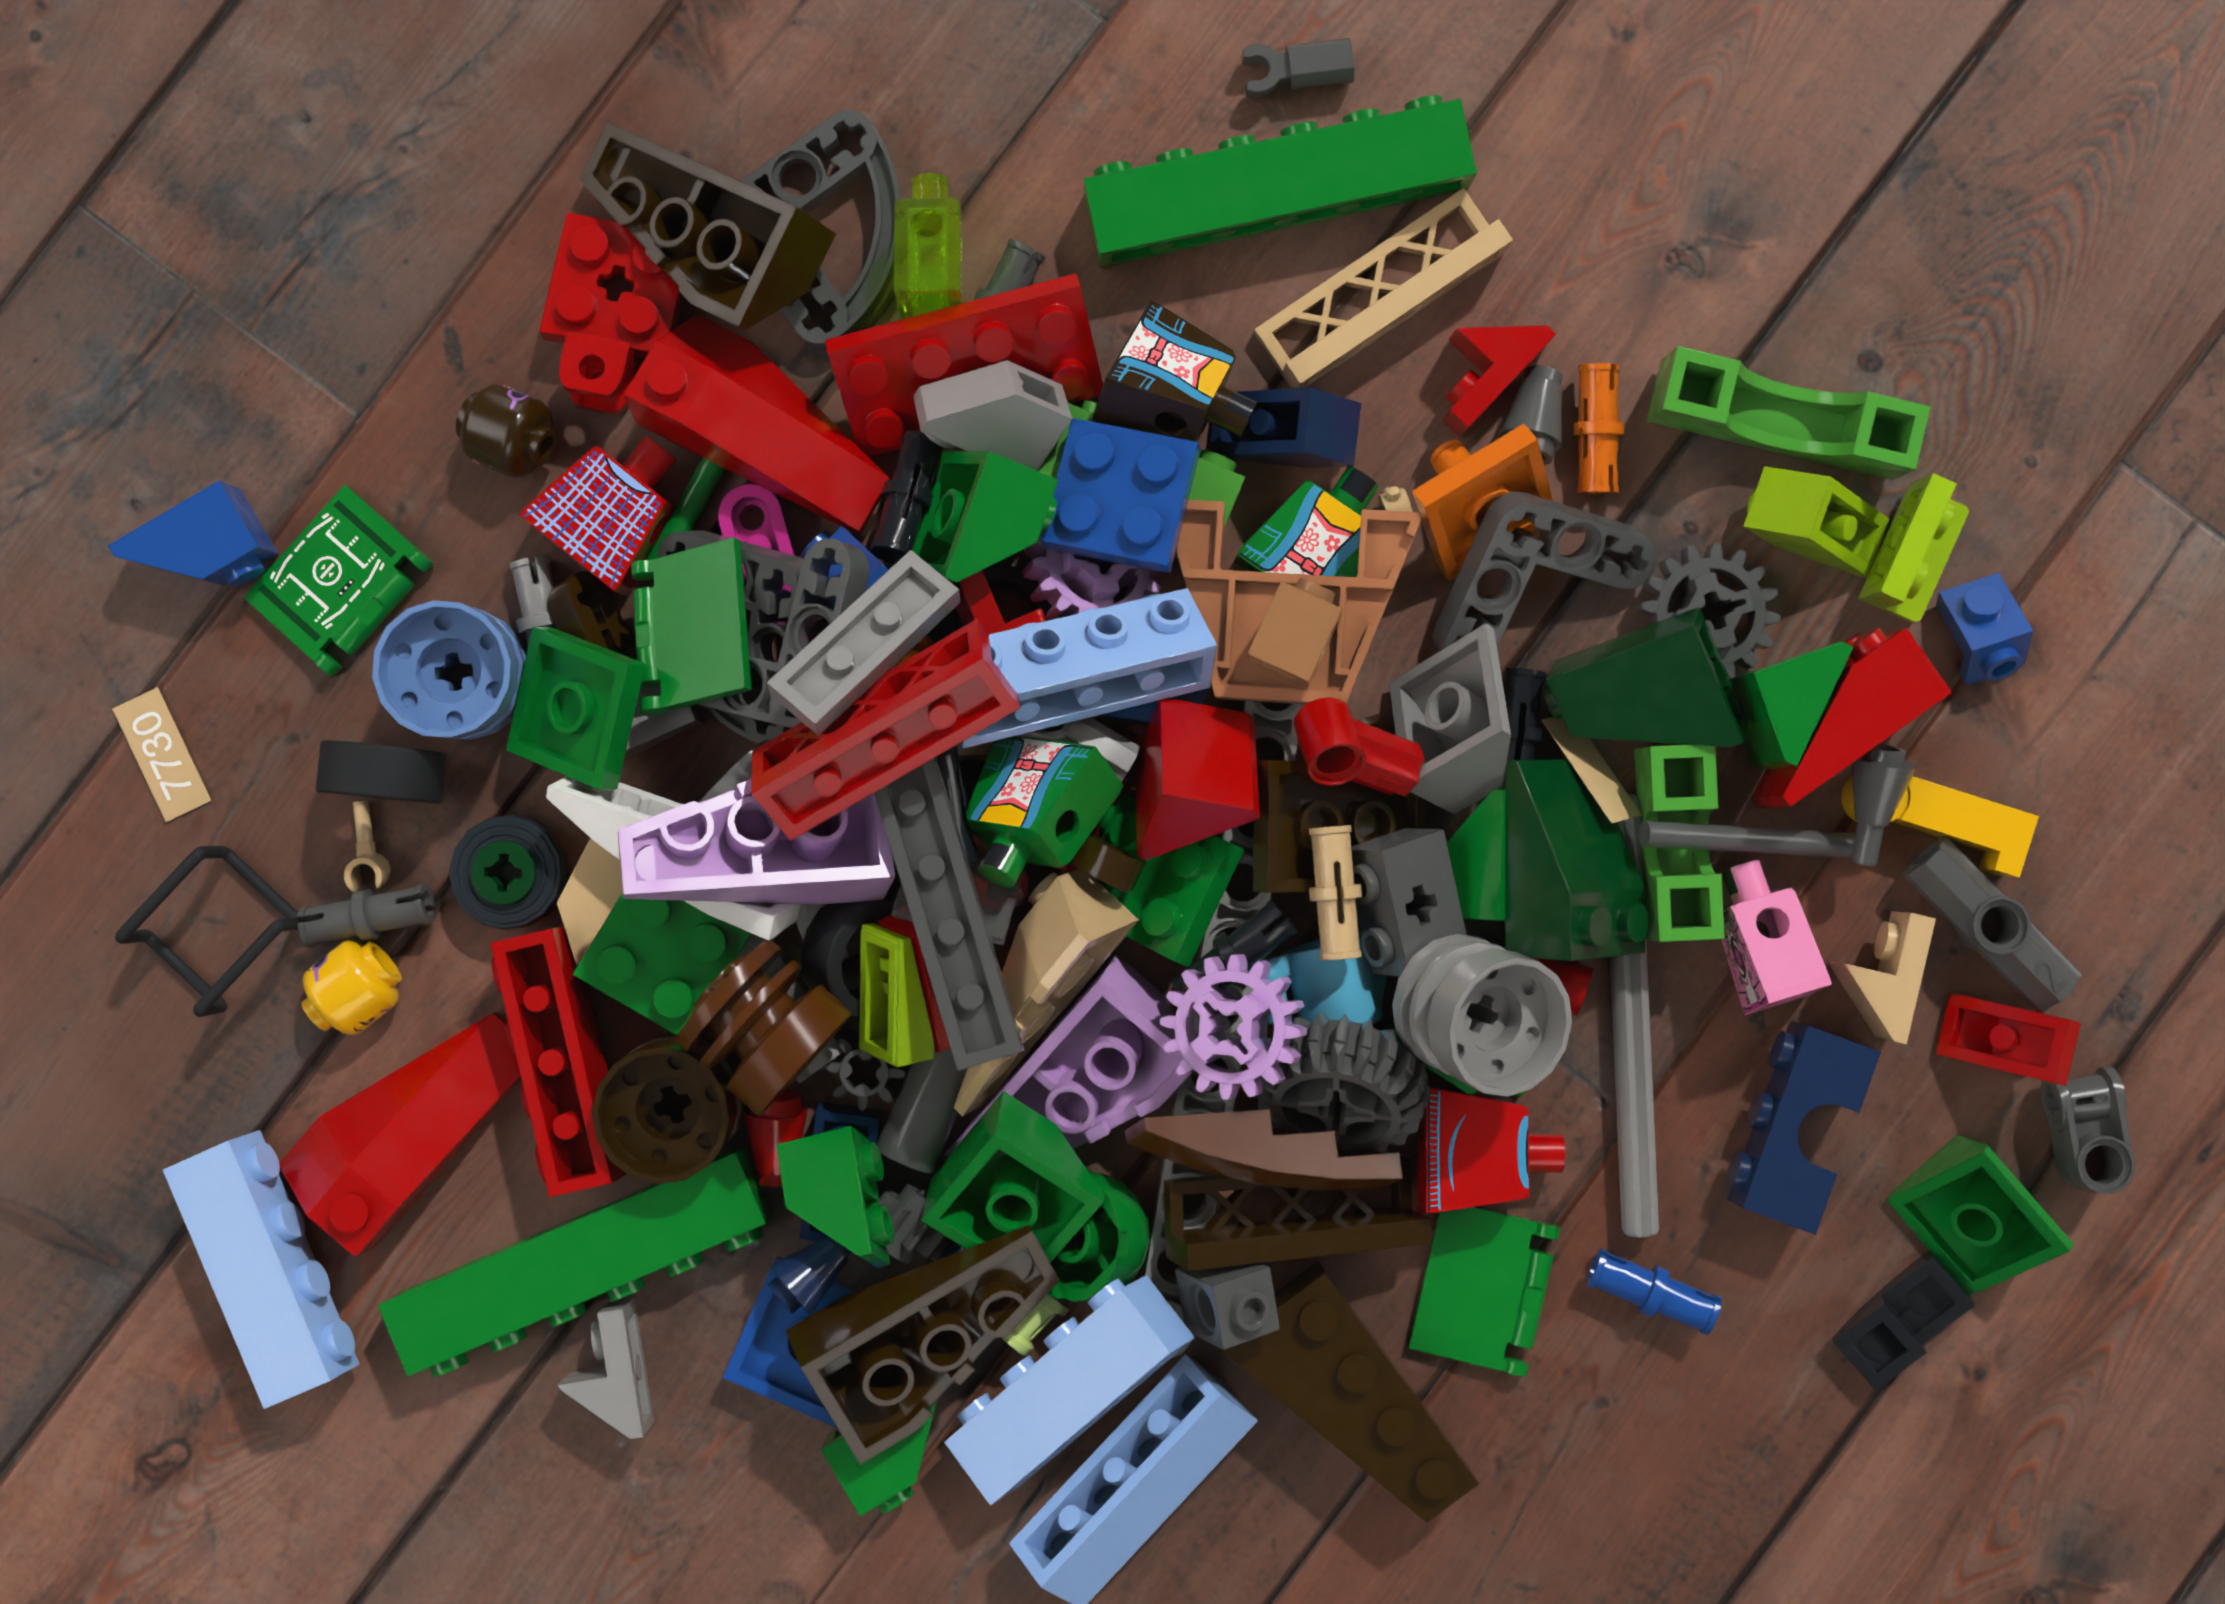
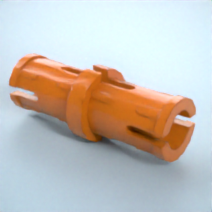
(1598, 428)

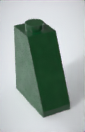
(1650, 687)

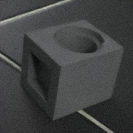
(1228, 1303)

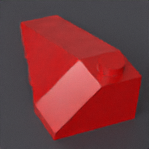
(748, 417)
(390, 1141)

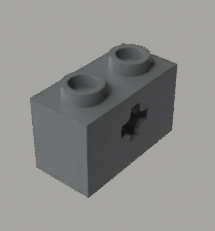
(1405, 896)

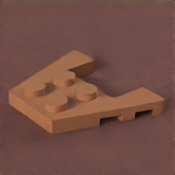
(1237, 602)

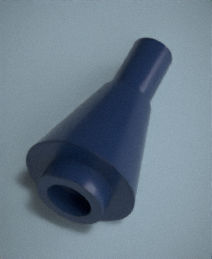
(808, 1274)

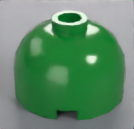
(1106, 1246)

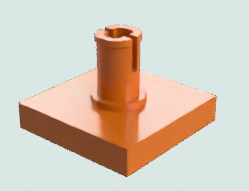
(1468, 484)

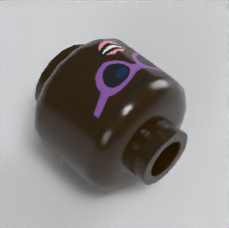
(506, 430)

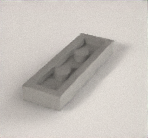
(864, 642)

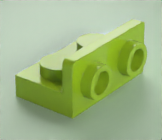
(1915, 549)

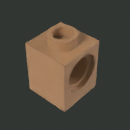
(1296, 631)

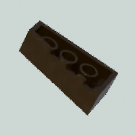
(1354, 1395)

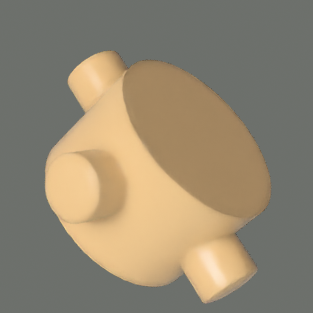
(1394, 500)

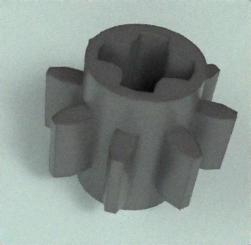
(867, 1086)
(910, 1232)

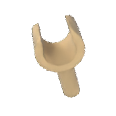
(365, 851)

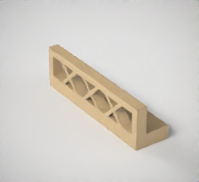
(1399, 303)

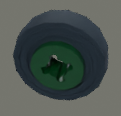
(533, 872)

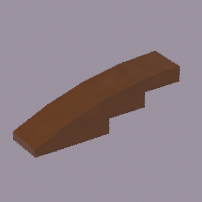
(1246, 1150)

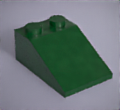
(1567, 870)

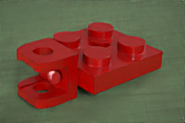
(599, 333)

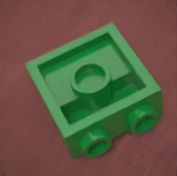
(1174, 890)

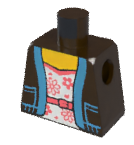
(1172, 381)

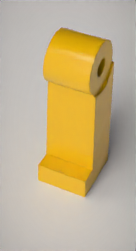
(1965, 819)

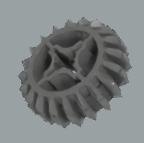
(1349, 1084)

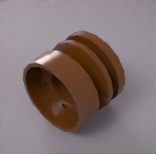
(762, 1025)

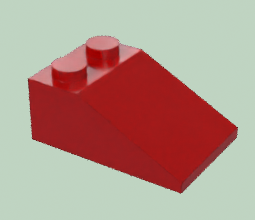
(1877, 694)

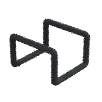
(211, 1000)

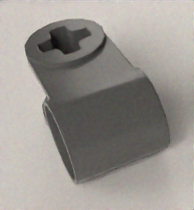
(2088, 1124)

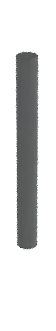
(1745, 839)

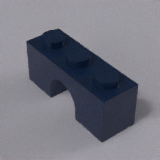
(1808, 1072)

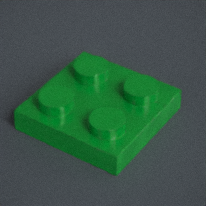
(575, 707)
(659, 957)

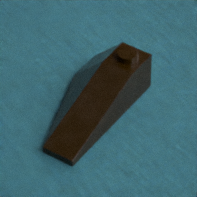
(713, 235)

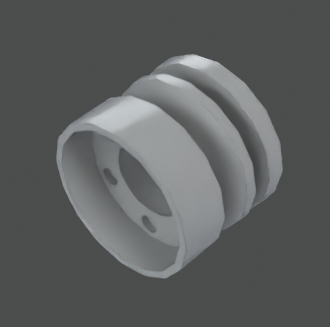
(1482, 1014)

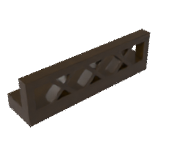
(1288, 1238)

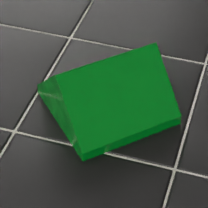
(1787, 702)
(1977, 1216)

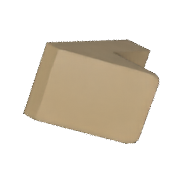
(1891, 993)

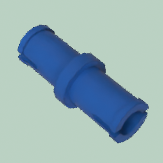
(1654, 1291)

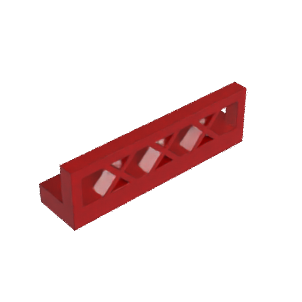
(883, 732)

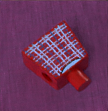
(606, 511)

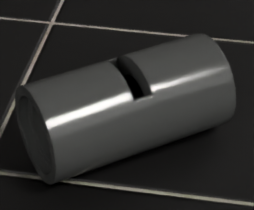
(923, 1113)

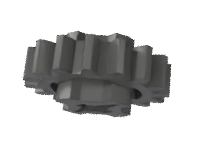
(1702, 589)

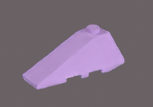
(738, 854)

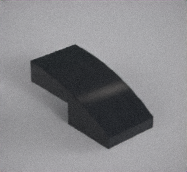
(1900, 1318)

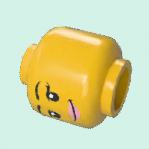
(351, 987)

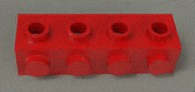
(557, 1054)

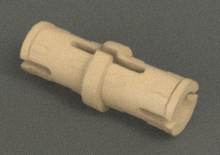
(1335, 892)

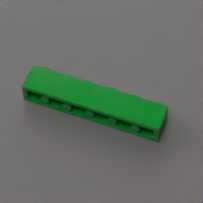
(1279, 180)
(575, 1262)

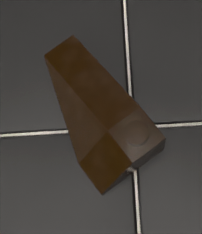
(904, 1341)

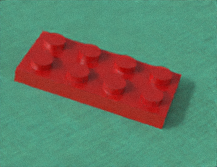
(1030, 326)

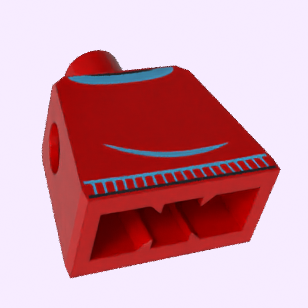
(1479, 1152)

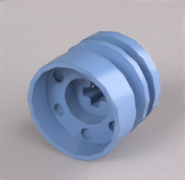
(415, 663)

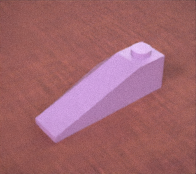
(1099, 1059)

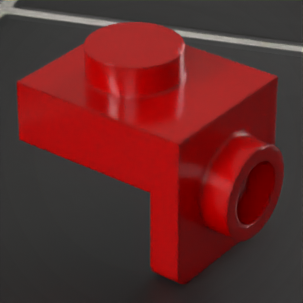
(980, 603)

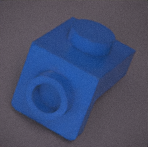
(1986, 628)

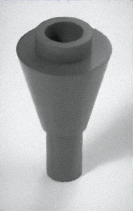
(1878, 787)

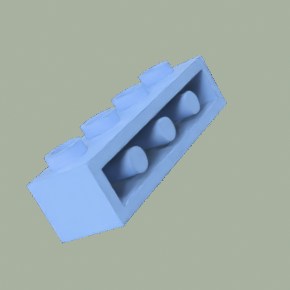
(1101, 662)
(262, 1268)
(1068, 1388)
(1132, 1482)

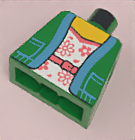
(1313, 530)
(1037, 804)

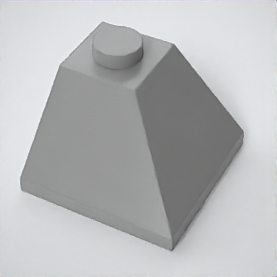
(1458, 718)

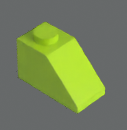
(1816, 519)

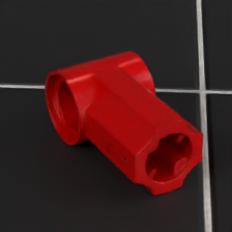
(1348, 750)

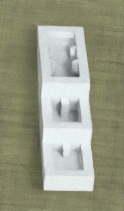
(605, 811)

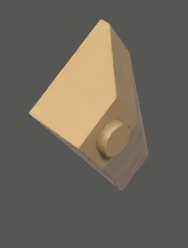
(1049, 962)

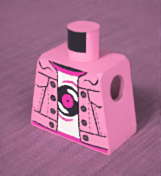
(1775, 967)

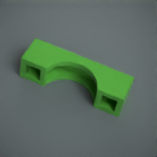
(1836, 429)

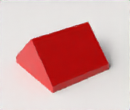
(1193, 776)

